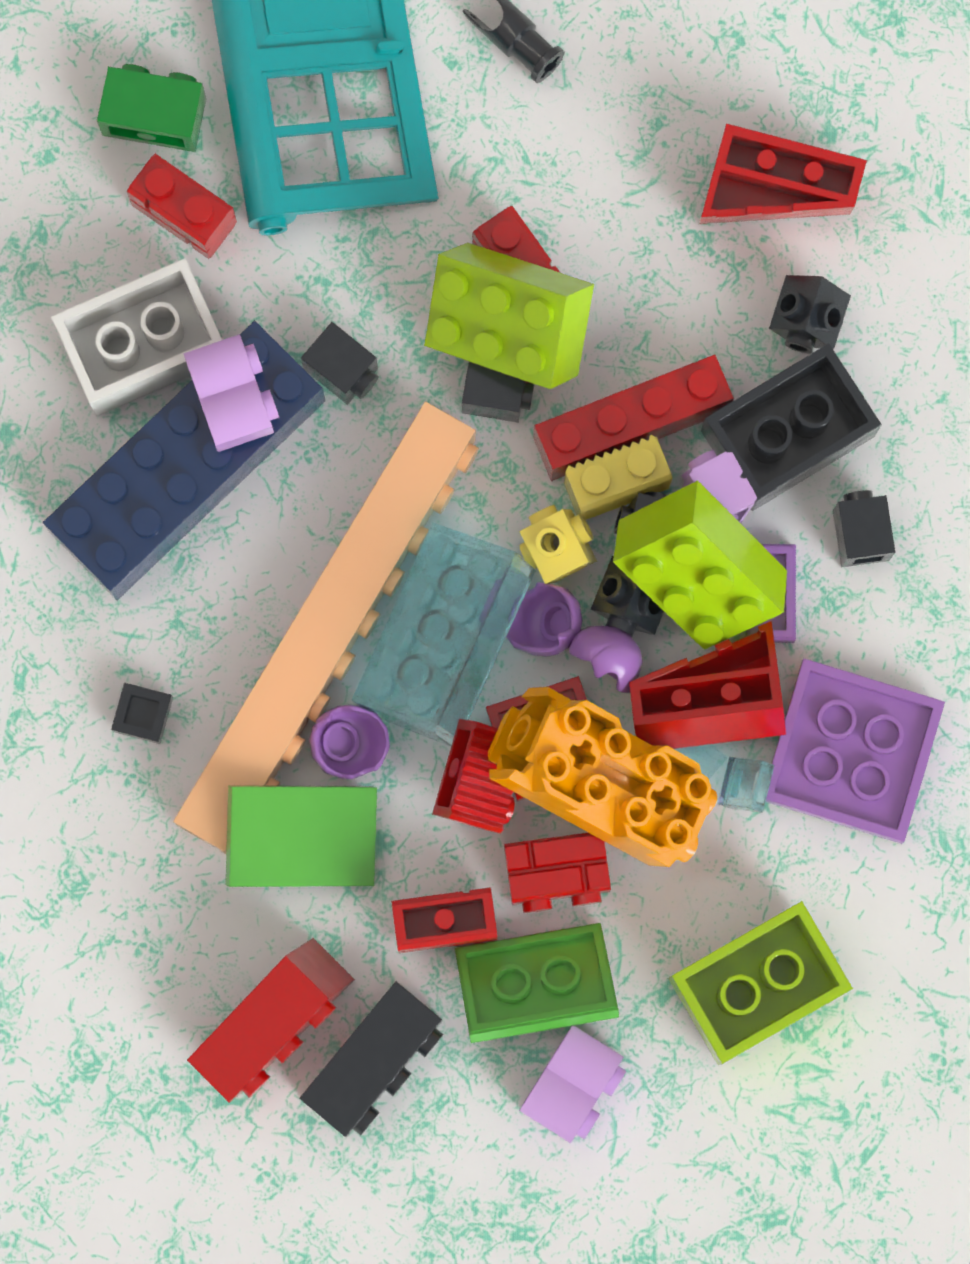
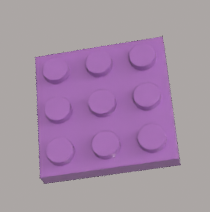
(853, 750)

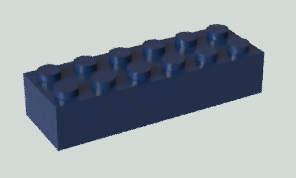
(174, 475)

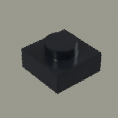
(142, 713)

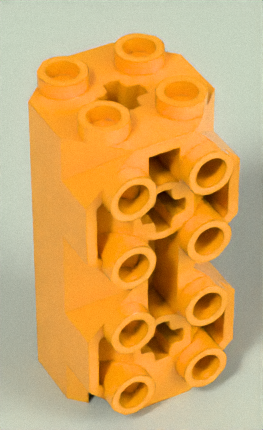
(602, 777)

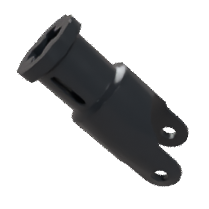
(519, 39)

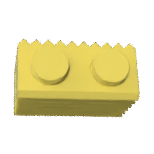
(617, 478)

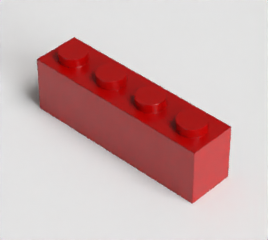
(646, 409)

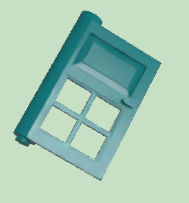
(316, 38)

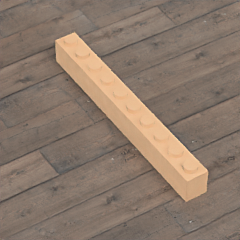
(333, 618)

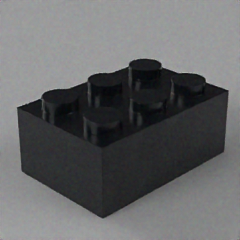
(793, 424)

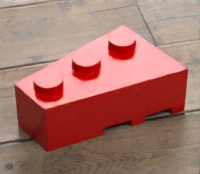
(778, 179)
(713, 697)
(271, 1020)

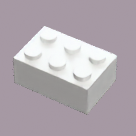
(136, 336)

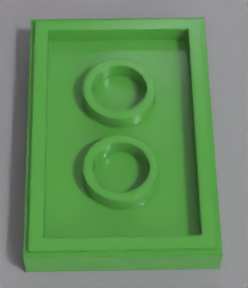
(300, 836)
(536, 982)

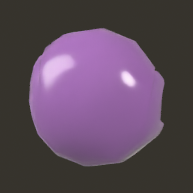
(546, 621)
(610, 653)
(349, 741)

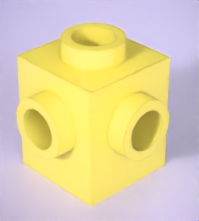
(573, 549)

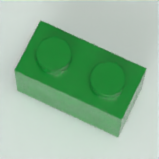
(152, 107)

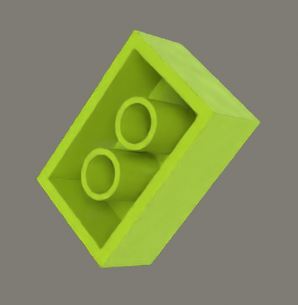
(508, 315)
(700, 565)
(760, 983)

